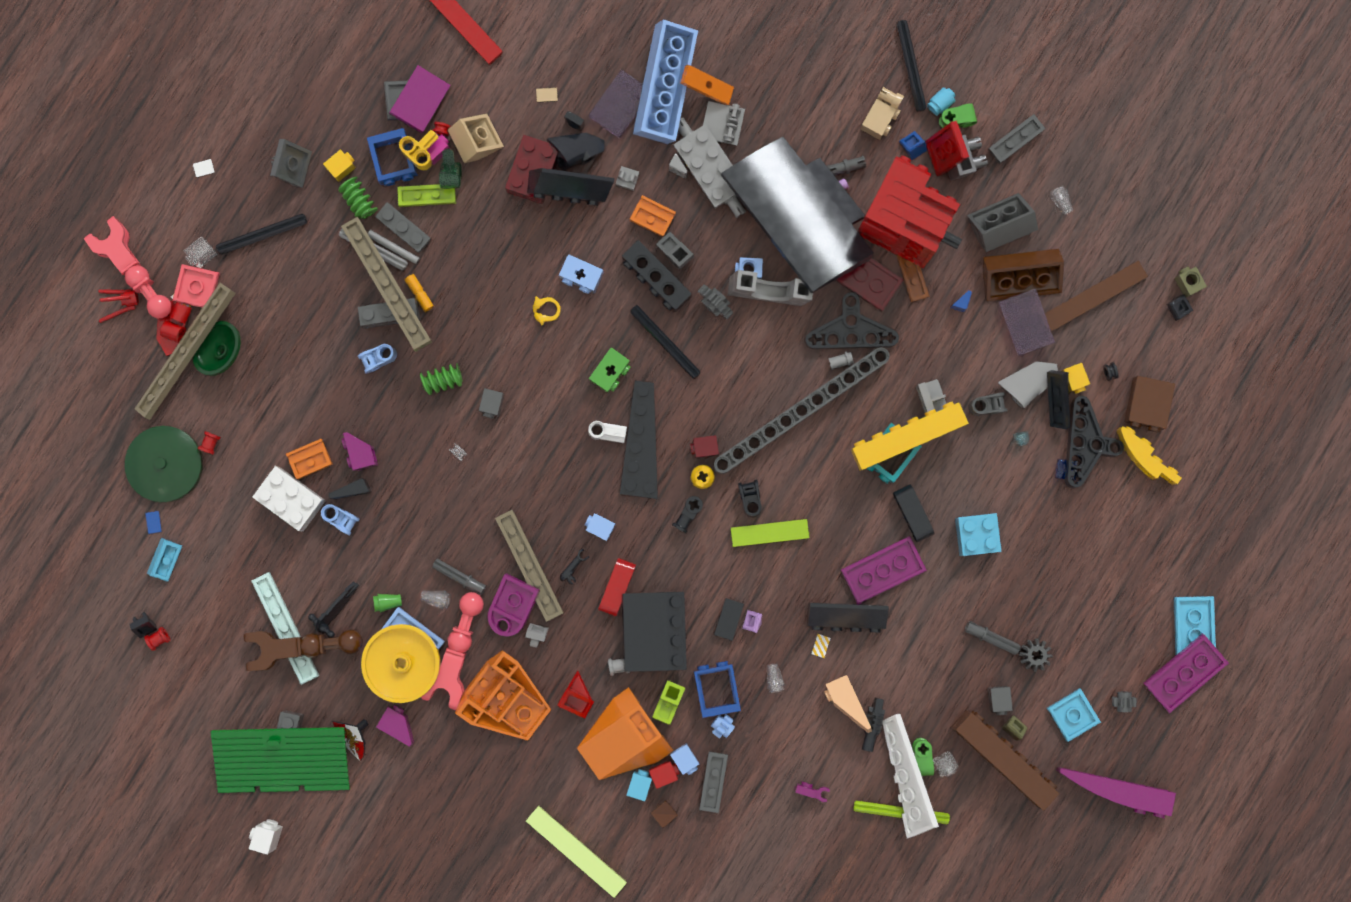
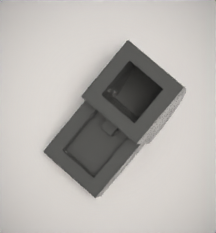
(675, 250)

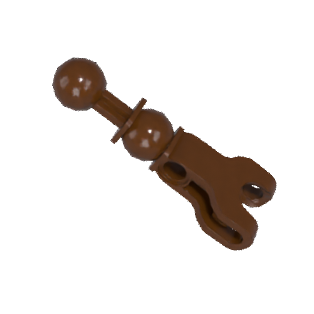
(309, 646)

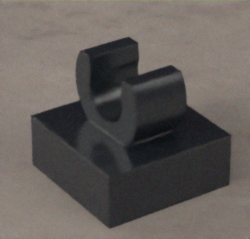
(143, 626)

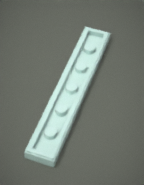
(283, 623)

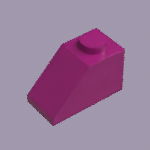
(396, 724)

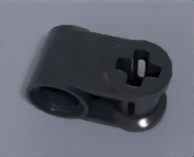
(750, 496)

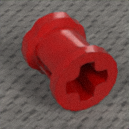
(209, 442)
(157, 638)

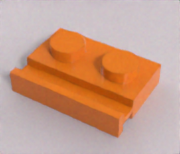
(652, 216)
(309, 459)

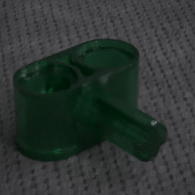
(450, 171)

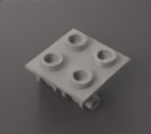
(724, 121)

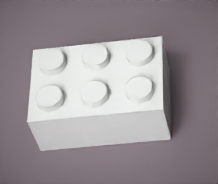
(289, 498)

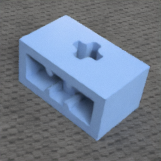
(575, 266)

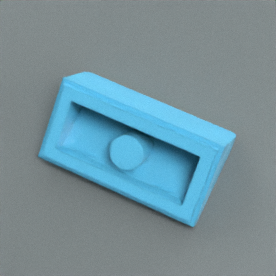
(164, 559)

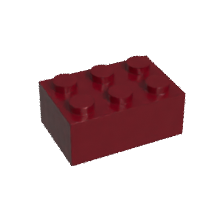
(530, 156)

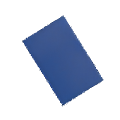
(153, 522)

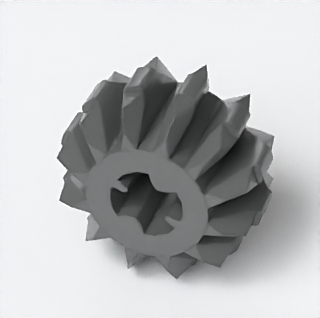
(1035, 663)

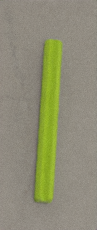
(893, 811)

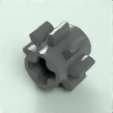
(1124, 701)

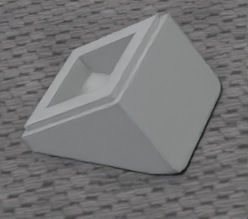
(677, 167)

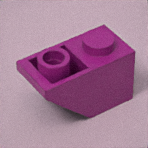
(360, 453)

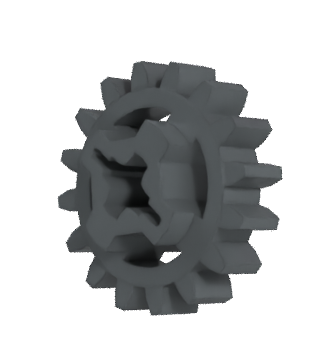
(715, 301)

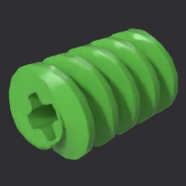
(356, 199)
(441, 379)

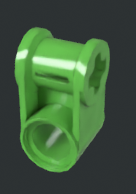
(963, 115)
(924, 759)

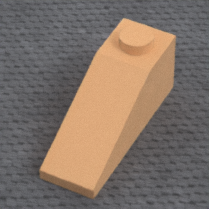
(844, 698)

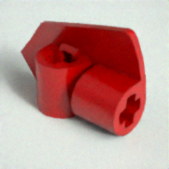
(172, 328)

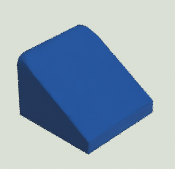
(913, 145)
(962, 303)

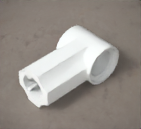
(609, 432)

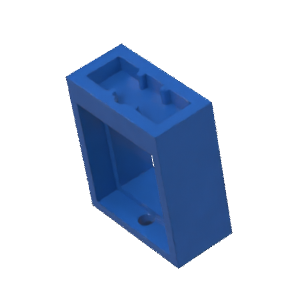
(387, 139)
(721, 709)

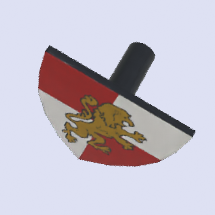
(354, 738)

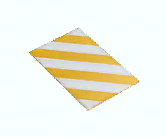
(821, 645)

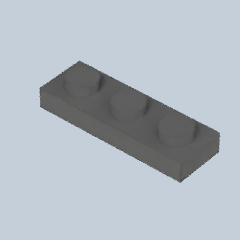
(1016, 139)
(403, 227)
(713, 782)

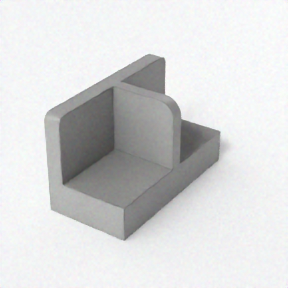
(931, 395)

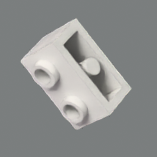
(265, 836)

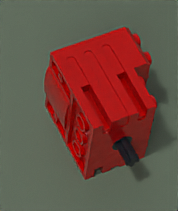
(908, 215)

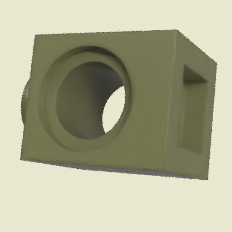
(1198, 282)

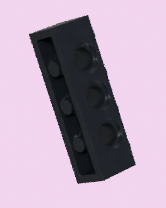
(640, 252)

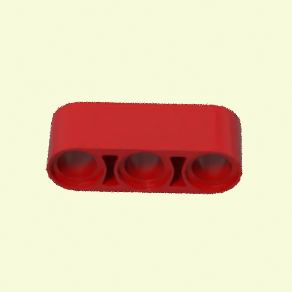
(617, 586)

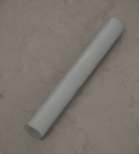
(393, 247)

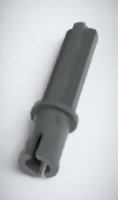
(467, 581)
(991, 637)

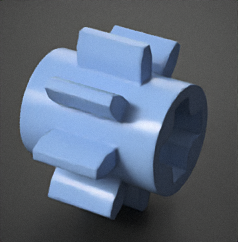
(722, 726)

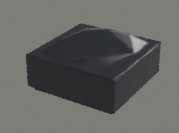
(574, 121)
(1179, 307)

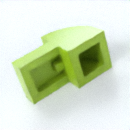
(668, 702)

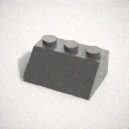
(1003, 222)

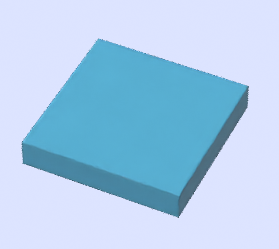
(1073, 715)

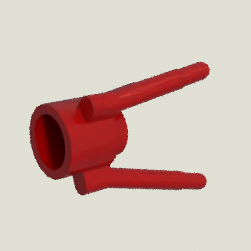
(127, 297)

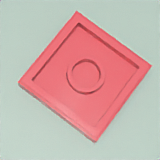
(195, 286)

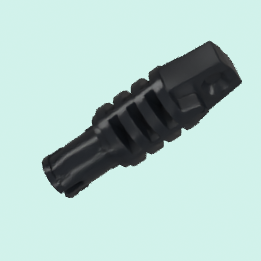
(875, 718)

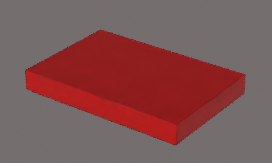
(947, 148)

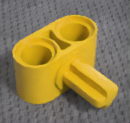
(419, 149)

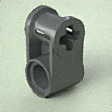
(991, 404)

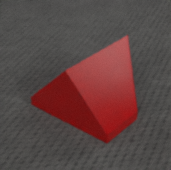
(576, 697)

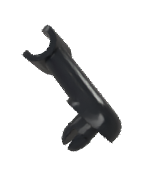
(567, 573)

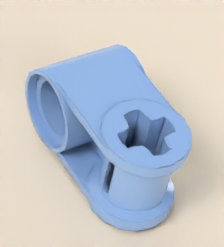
(374, 359)
(340, 519)

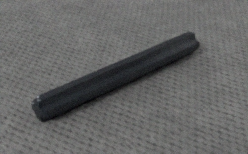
(911, 65)
(261, 233)
(665, 342)

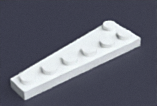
(918, 811)

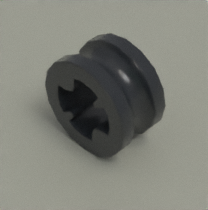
(1110, 371)

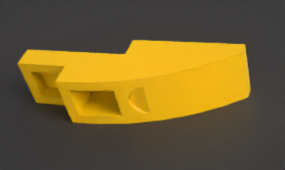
(1140, 453)

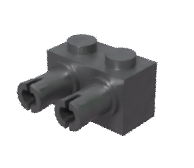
(970, 164)

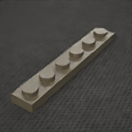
(529, 564)

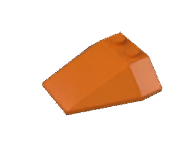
(503, 699)

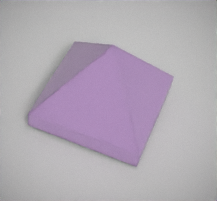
(752, 621)

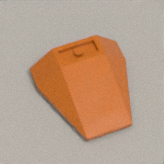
(623, 739)

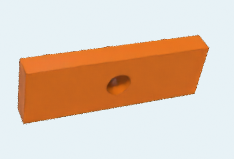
(707, 85)

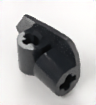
(576, 149)

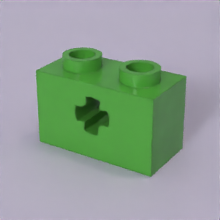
(600, 374)

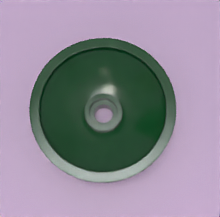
(218, 349)

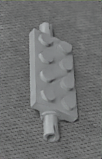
(706, 163)

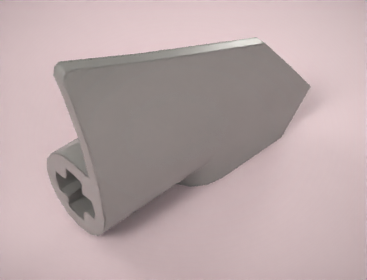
(1028, 382)

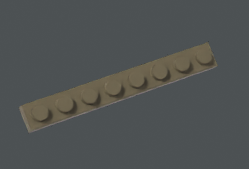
(386, 284)
(184, 351)

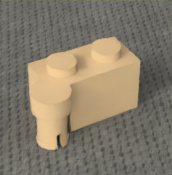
(882, 113)

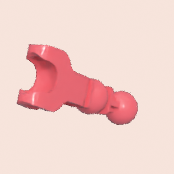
(135, 275)
(458, 643)

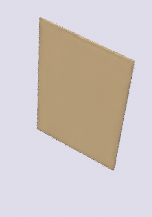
(546, 94)

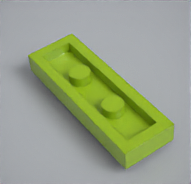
(425, 195)

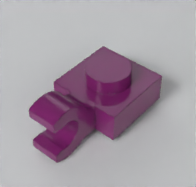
(807, 790)

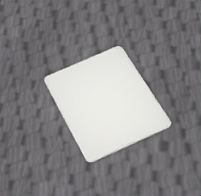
(203, 168)

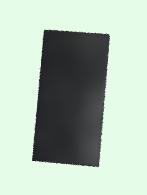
(729, 619)

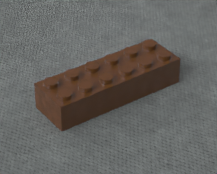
(1006, 761)

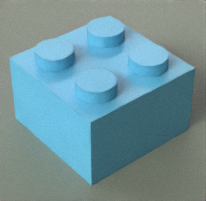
(978, 534)

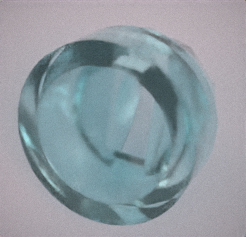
(1021, 438)

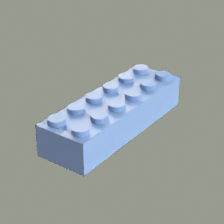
(661, 91)

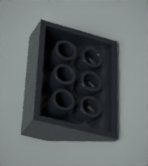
(654, 631)

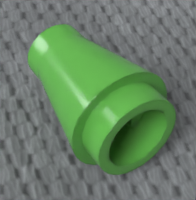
(386, 601)

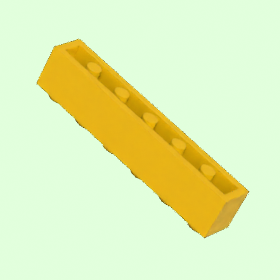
(909, 436)

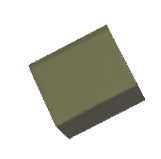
(1015, 728)

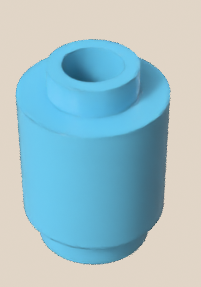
(941, 101)

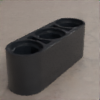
(913, 513)

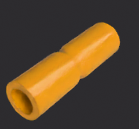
(420, 295)

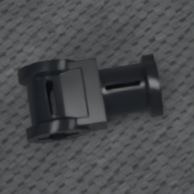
(687, 514)

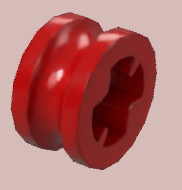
(441, 128)

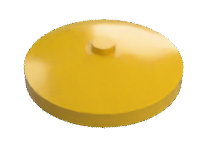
(400, 663)

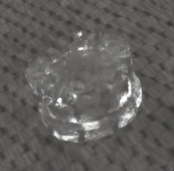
(458, 451)

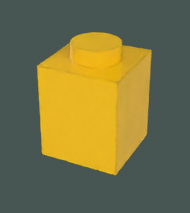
(340, 165)
(1077, 378)

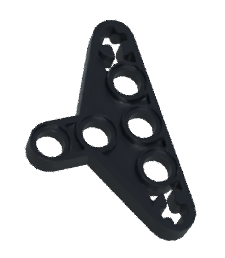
(841, 329)
(1086, 453)

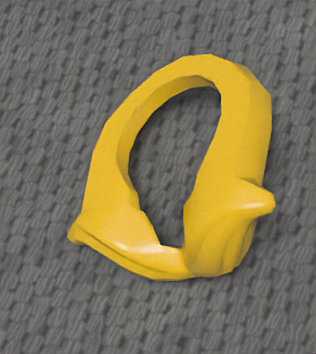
(543, 318)

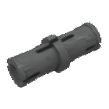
(847, 166)

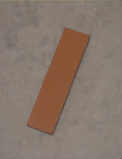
(913, 280)

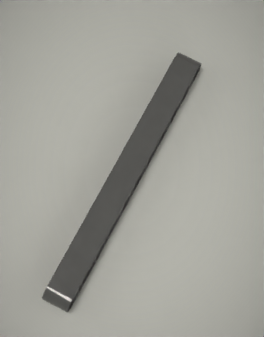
(807, 403)

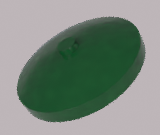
(163, 464)

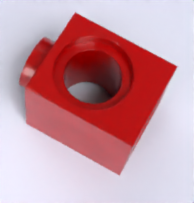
(664, 774)

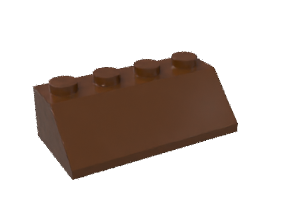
(1021, 272)

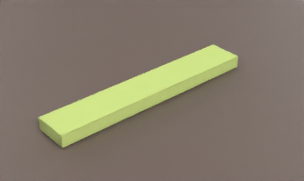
(576, 851)

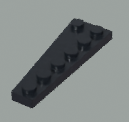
(640, 459)

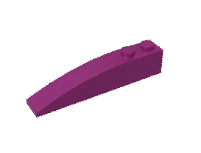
(1130, 794)

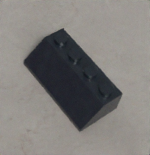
(569, 185)
(847, 616)

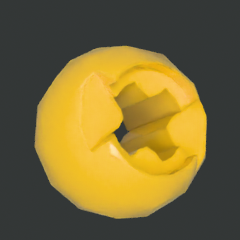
(699, 483)

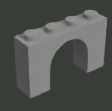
(747, 285)

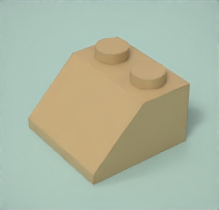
(475, 137)

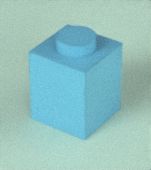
(639, 785)

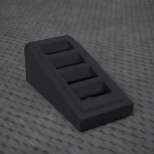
(356, 488)

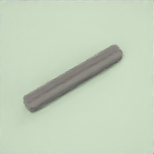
(386, 255)

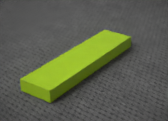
(769, 532)

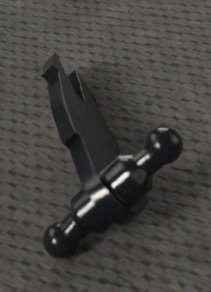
(321, 623)

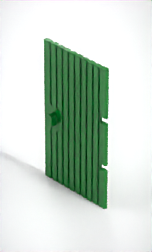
(280, 759)

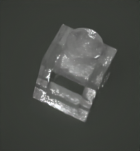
(945, 764)

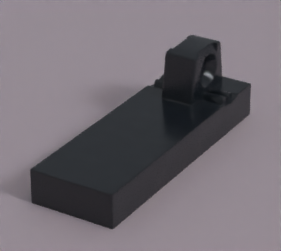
(1058, 399)

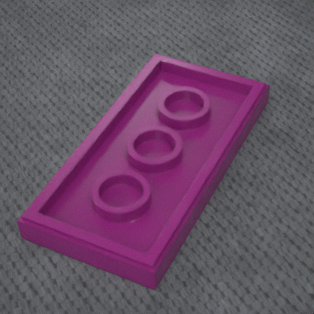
(883, 570)
(1186, 673)

